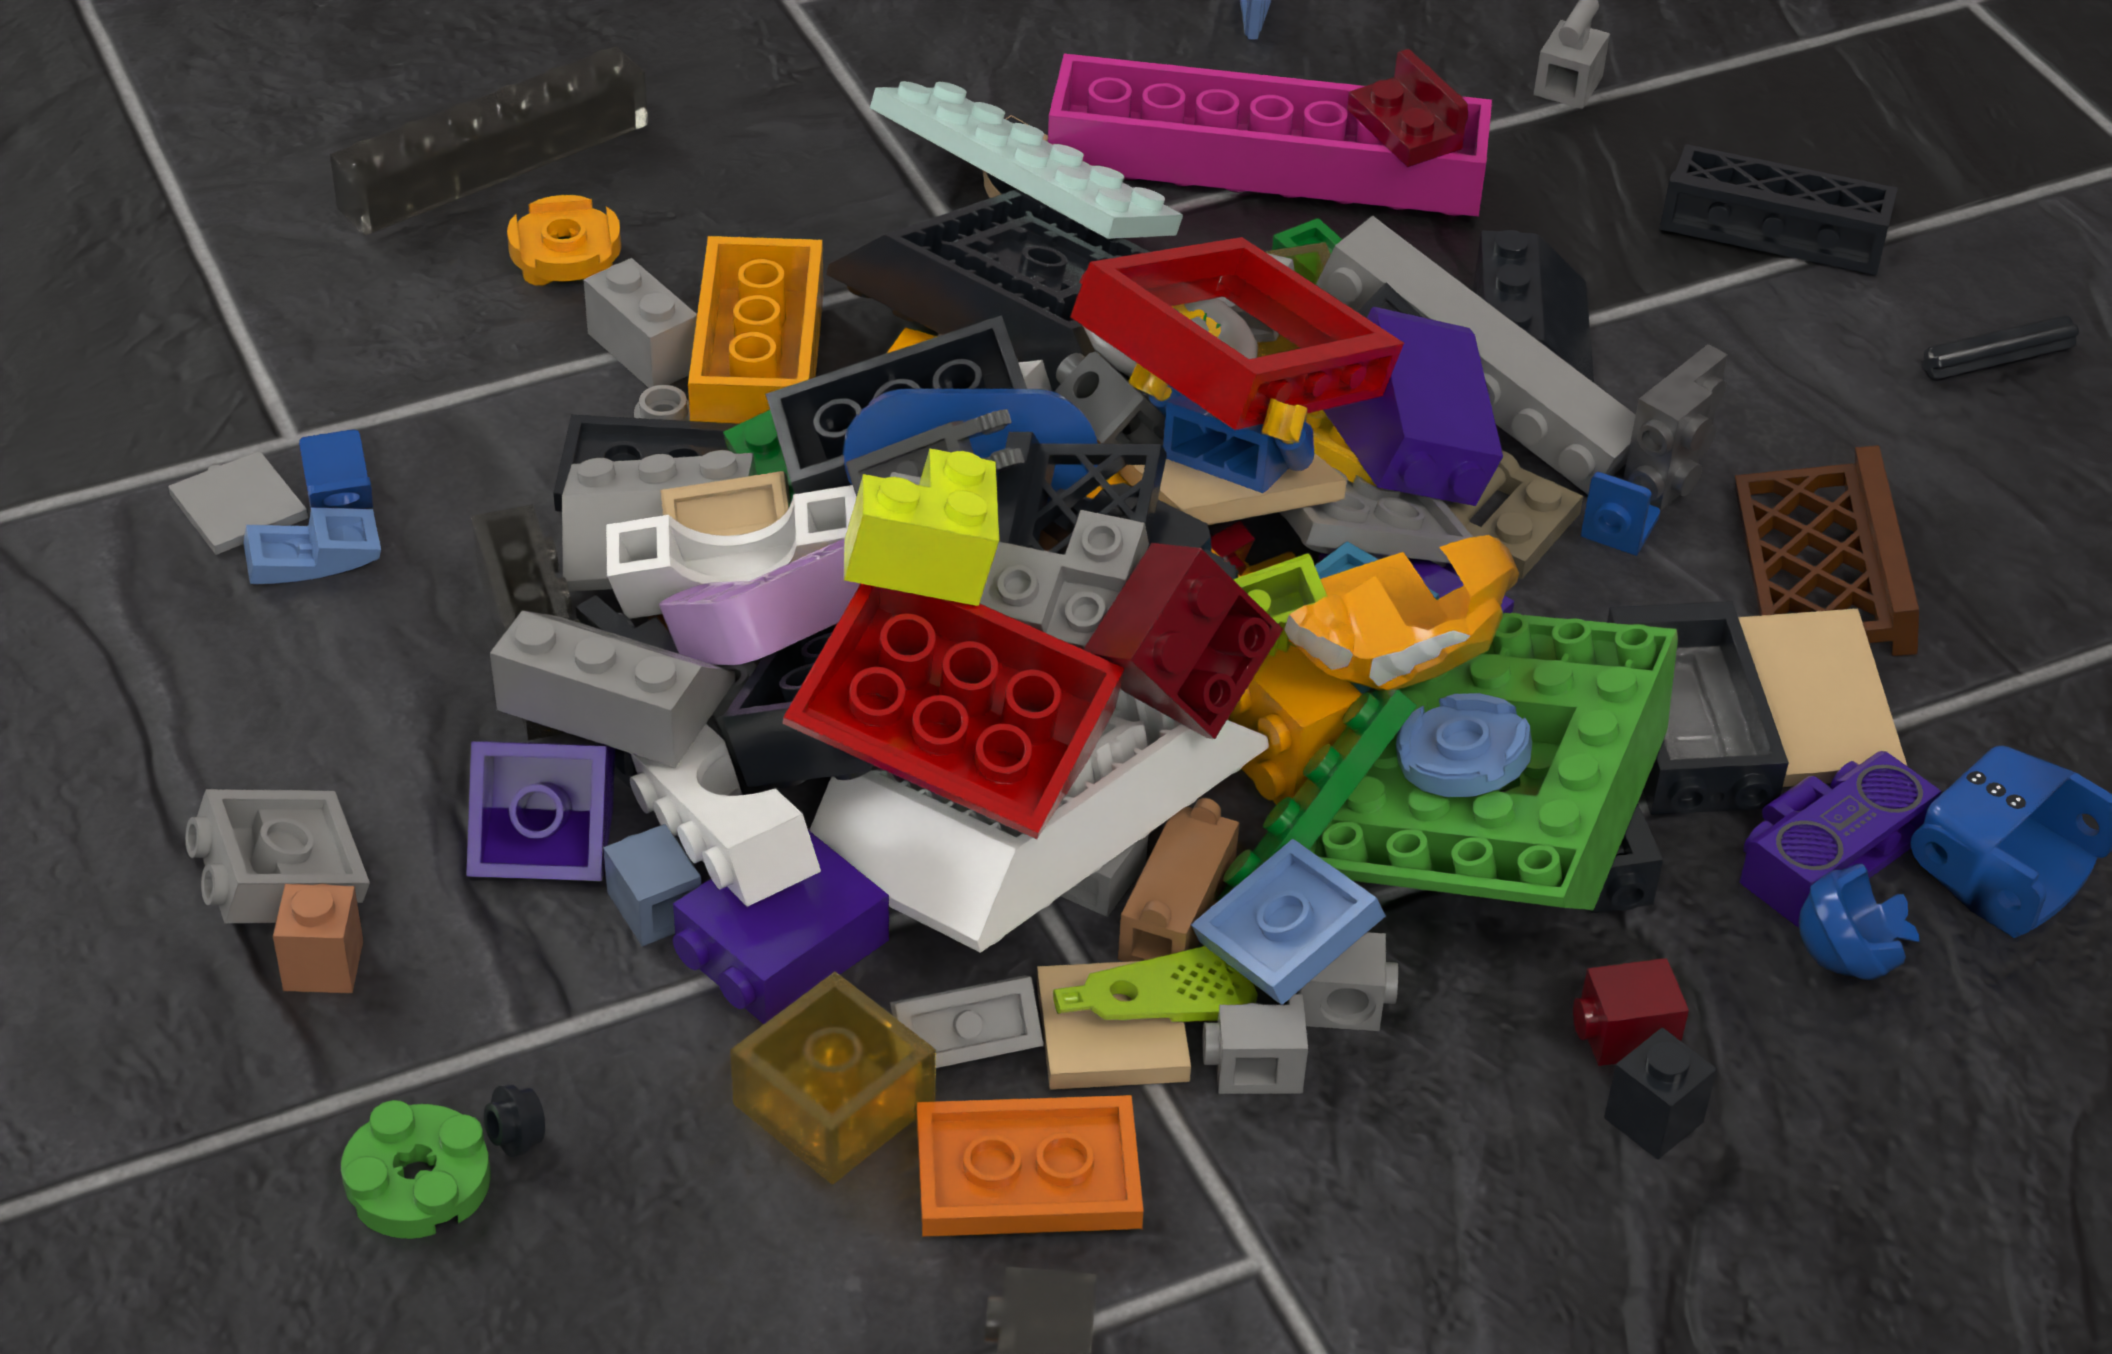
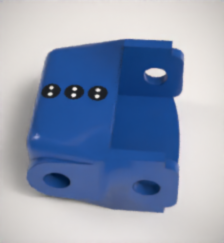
(2015, 838)

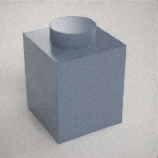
(646, 878)

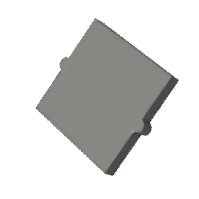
(236, 496)

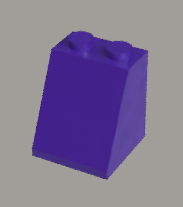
(1435, 420)

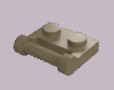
(1529, 518)

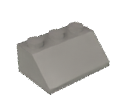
(624, 491)
(605, 686)

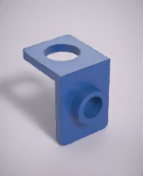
(336, 470)
(1618, 513)

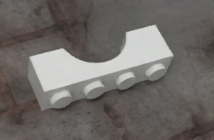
(662, 557)
(746, 841)

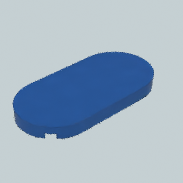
(914, 411)

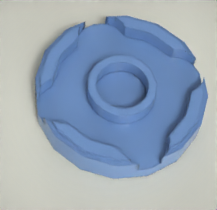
(1464, 745)

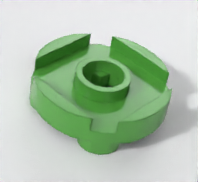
(407, 1135)

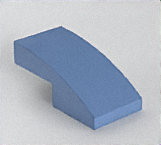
(328, 546)

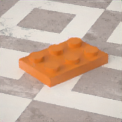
(1028, 1166)

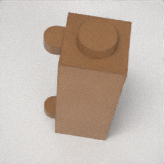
(1178, 883)

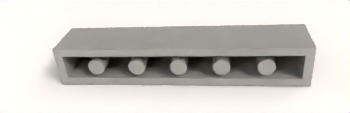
(1529, 386)

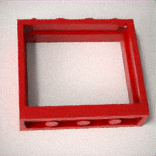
(1339, 355)

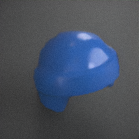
(1850, 930)

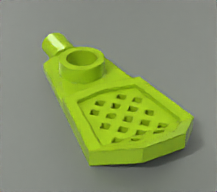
(1171, 986)

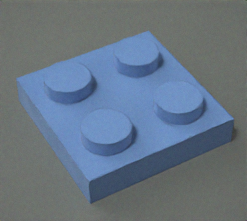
(1288, 921)

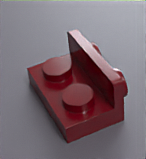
(1412, 111)

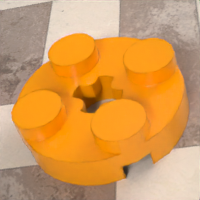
(546, 258)

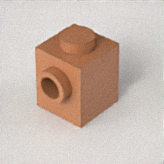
(318, 938)

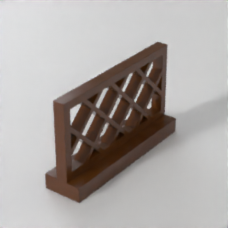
(1875, 535)

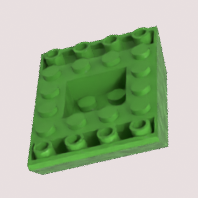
(1596, 726)

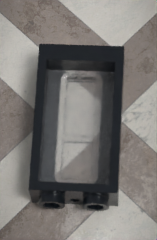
(1720, 729)

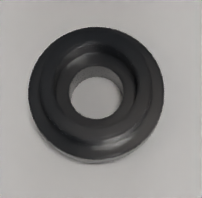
(514, 1119)

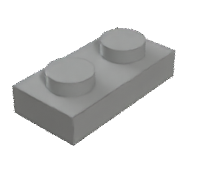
(975, 1020)

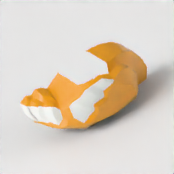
(1389, 628)

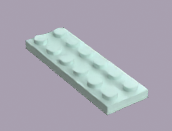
(1026, 161)

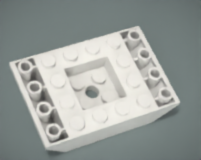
(987, 878)

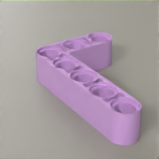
(760, 616)

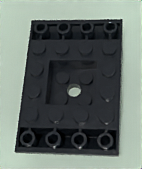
(986, 263)

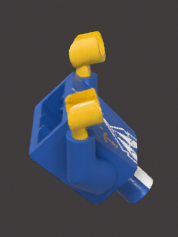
(1245, 456)

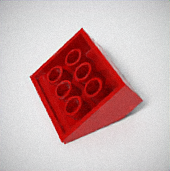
(959, 702)

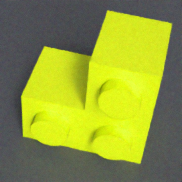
(928, 535)

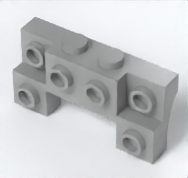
(1067, 591)

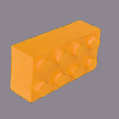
(754, 324)

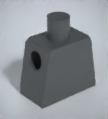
(1108, 400)

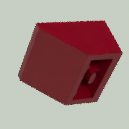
(1185, 637)

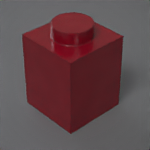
(1627, 1006)

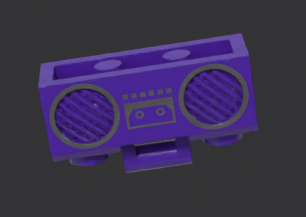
(1822, 828)

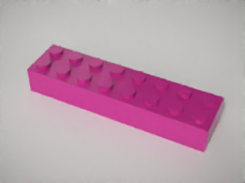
(1253, 136)

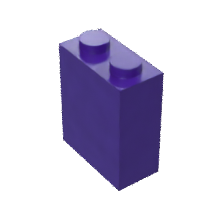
(785, 942)

